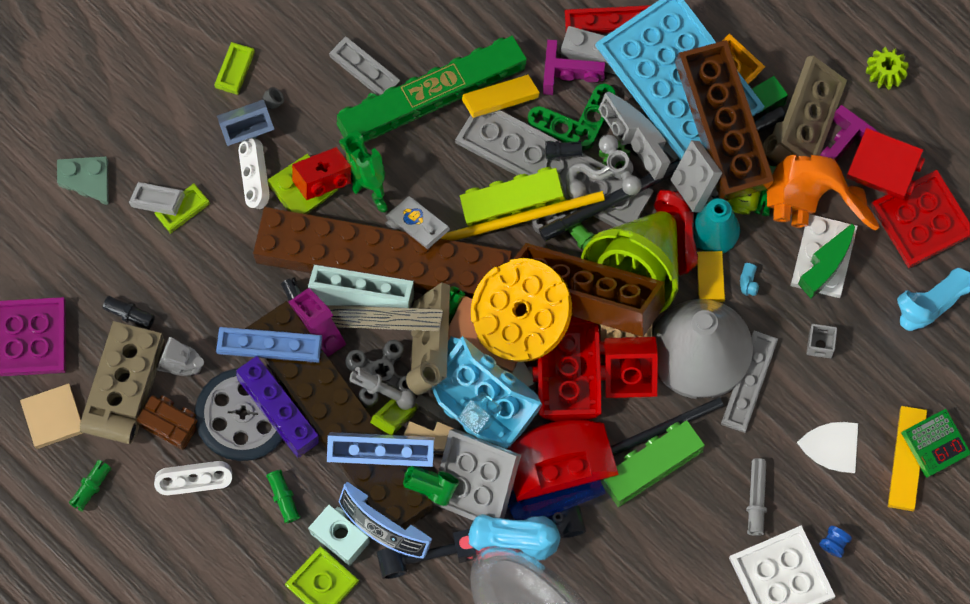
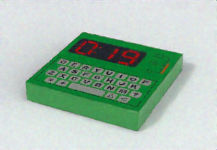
(936, 443)

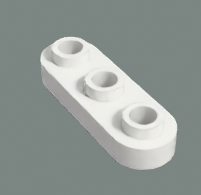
(254, 173)
(183, 483)

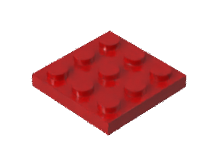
(924, 220)

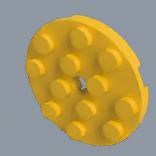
(496, 304)

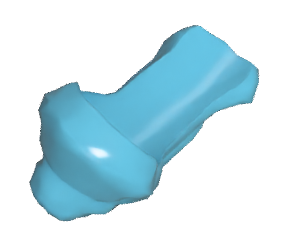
(923, 308)
(533, 536)

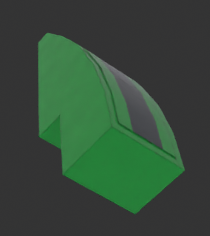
(826, 262)

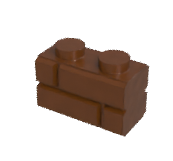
(167, 421)

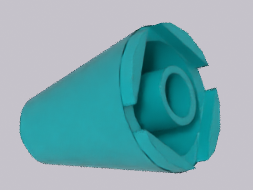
(716, 227)

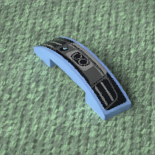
(381, 529)

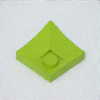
(290, 195)

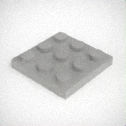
(483, 473)

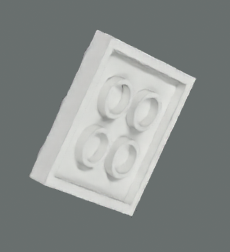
(782, 571)

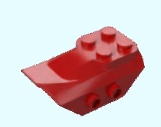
(572, 374)

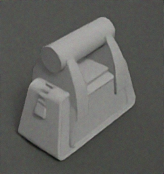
(180, 359)

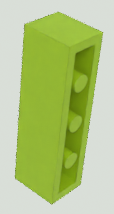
(513, 196)

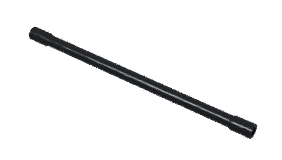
(562, 224)

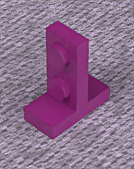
(568, 69)
(852, 129)
(318, 320)

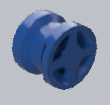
(835, 541)

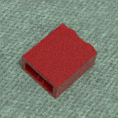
(885, 164)

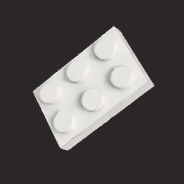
(816, 235)

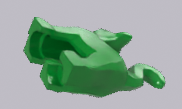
(366, 169)

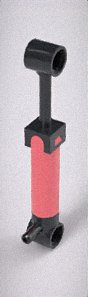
(393, 564)

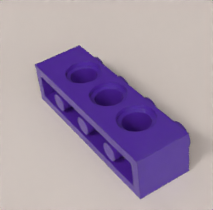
(277, 407)

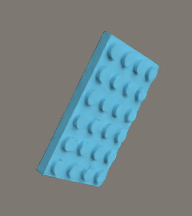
(644, 60)

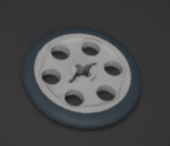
(222, 441)

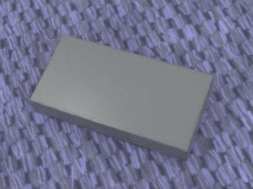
(156, 198)

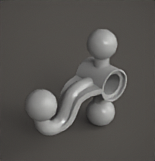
(608, 144)

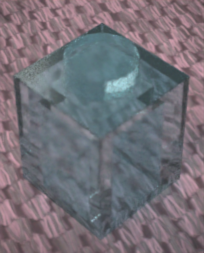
(479, 413)

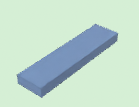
(269, 344)

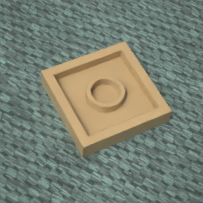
(52, 416)

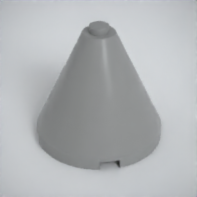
(702, 348)

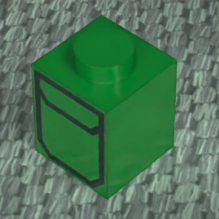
(770, 94)

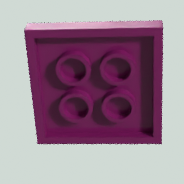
(32, 336)

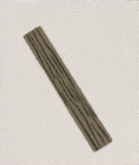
(386, 318)

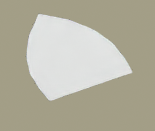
(832, 445)

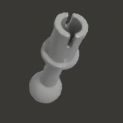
(374, 383)

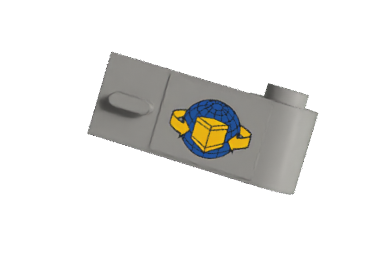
(417, 222)

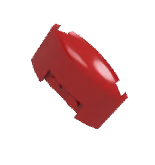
(561, 457)

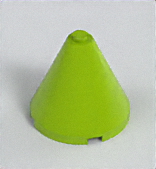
(641, 247)

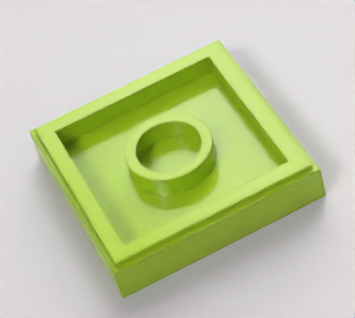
(321, 580)

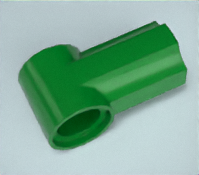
(436, 486)

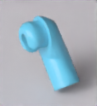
(746, 280)

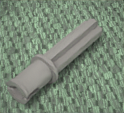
(757, 498)

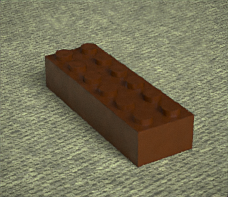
(724, 119)
(604, 292)

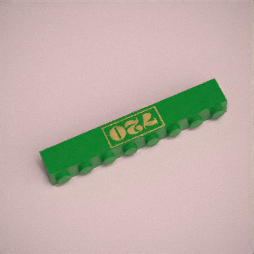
(433, 90)

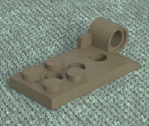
(787, 134)
(430, 347)

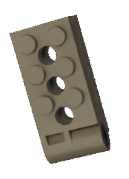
(120, 421)

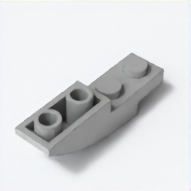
(635, 129)

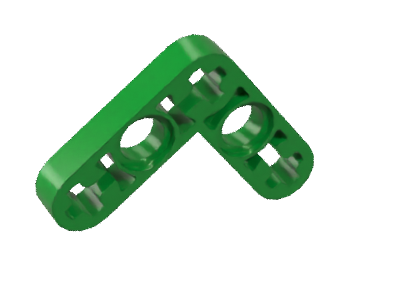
(582, 127)

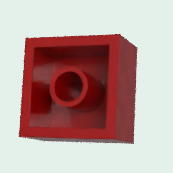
(631, 367)

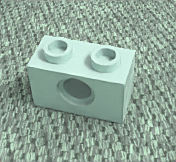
(346, 548)

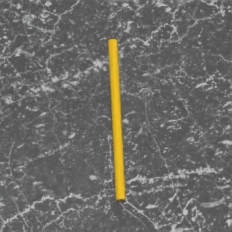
(524, 216)

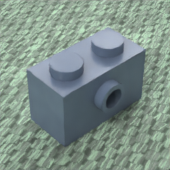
(245, 122)

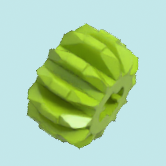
(890, 60)

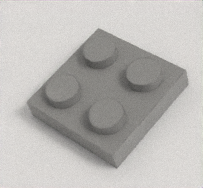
(696, 176)

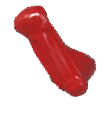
(674, 204)

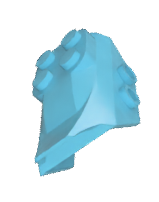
(473, 373)

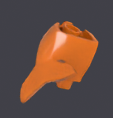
(803, 181)

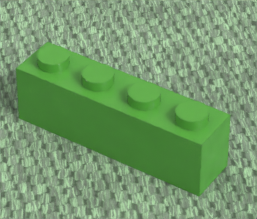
(653, 462)

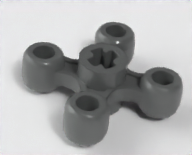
(383, 365)

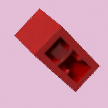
(321, 173)

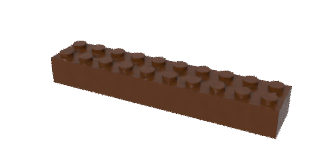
(305, 240)

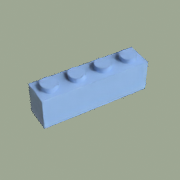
(380, 449)

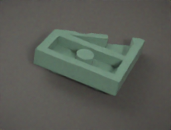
(85, 177)

